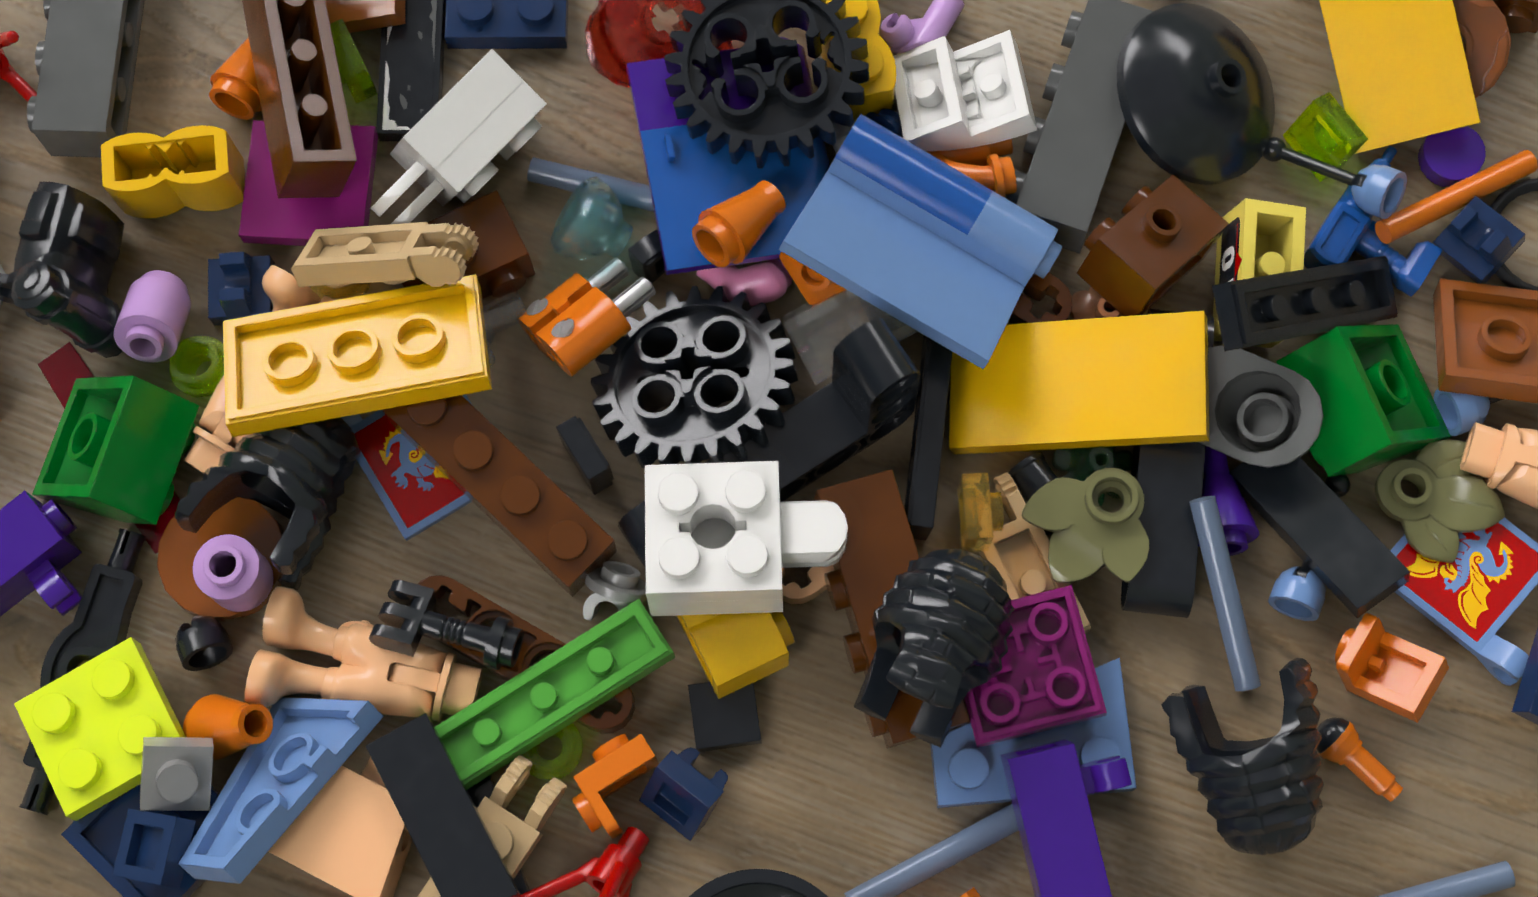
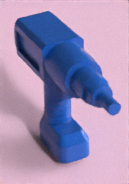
(1352, 229)

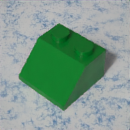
(1369, 397)
(118, 449)

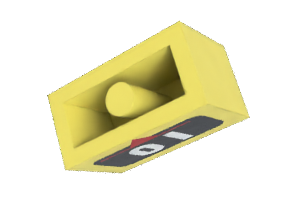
(1259, 242)

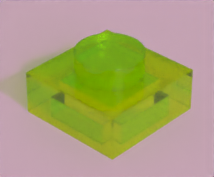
(350, 64)
(1325, 133)

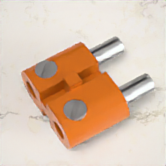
(580, 320)

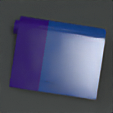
(690, 179)

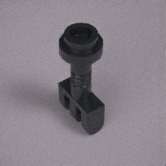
(498, 643)

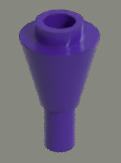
(1234, 513)

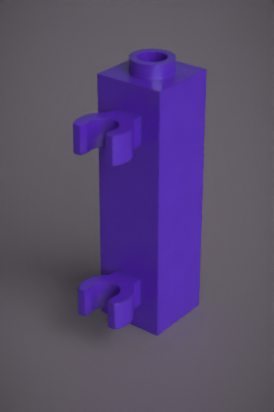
(34, 551)
(1056, 817)

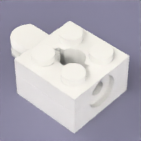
(461, 134)
(740, 551)

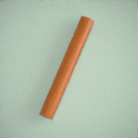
(1456, 196)

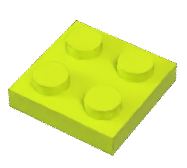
(94, 725)

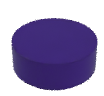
(1451, 156)

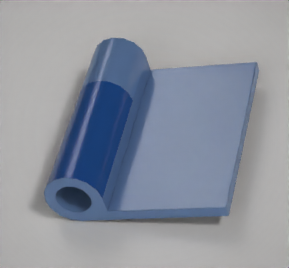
(921, 241)

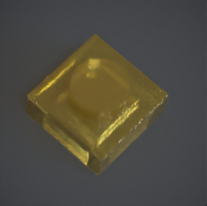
(978, 512)

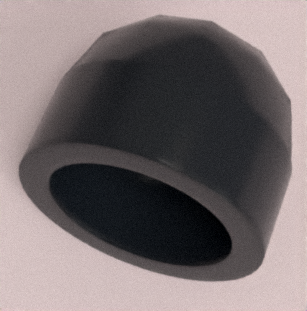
(202, 643)

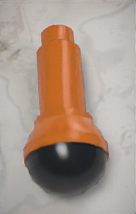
(1343, 746)

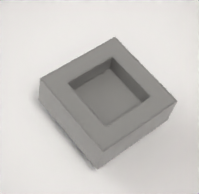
(176, 774)

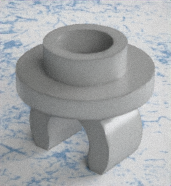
(613, 583)

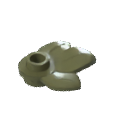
(1447, 500)
(1085, 533)

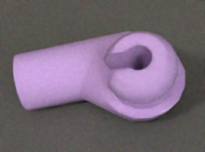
(906, 34)

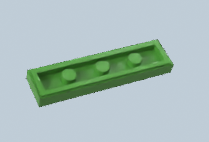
(554, 693)

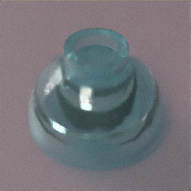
(591, 223)

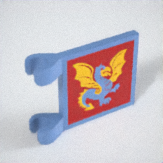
(402, 476)
(1476, 592)

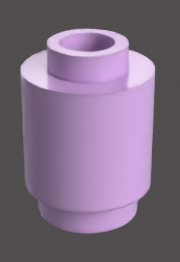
(153, 317)
(248, 582)

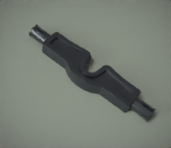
(97, 627)

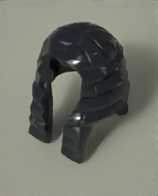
(290, 471)
(937, 638)
(1260, 788)

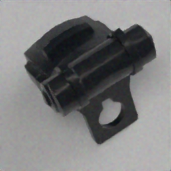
(66, 266)

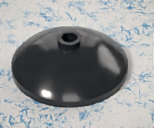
(1195, 94)

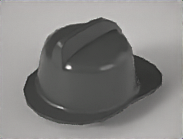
(1260, 409)

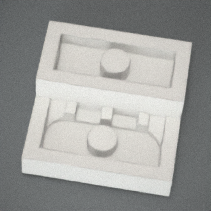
(963, 95)

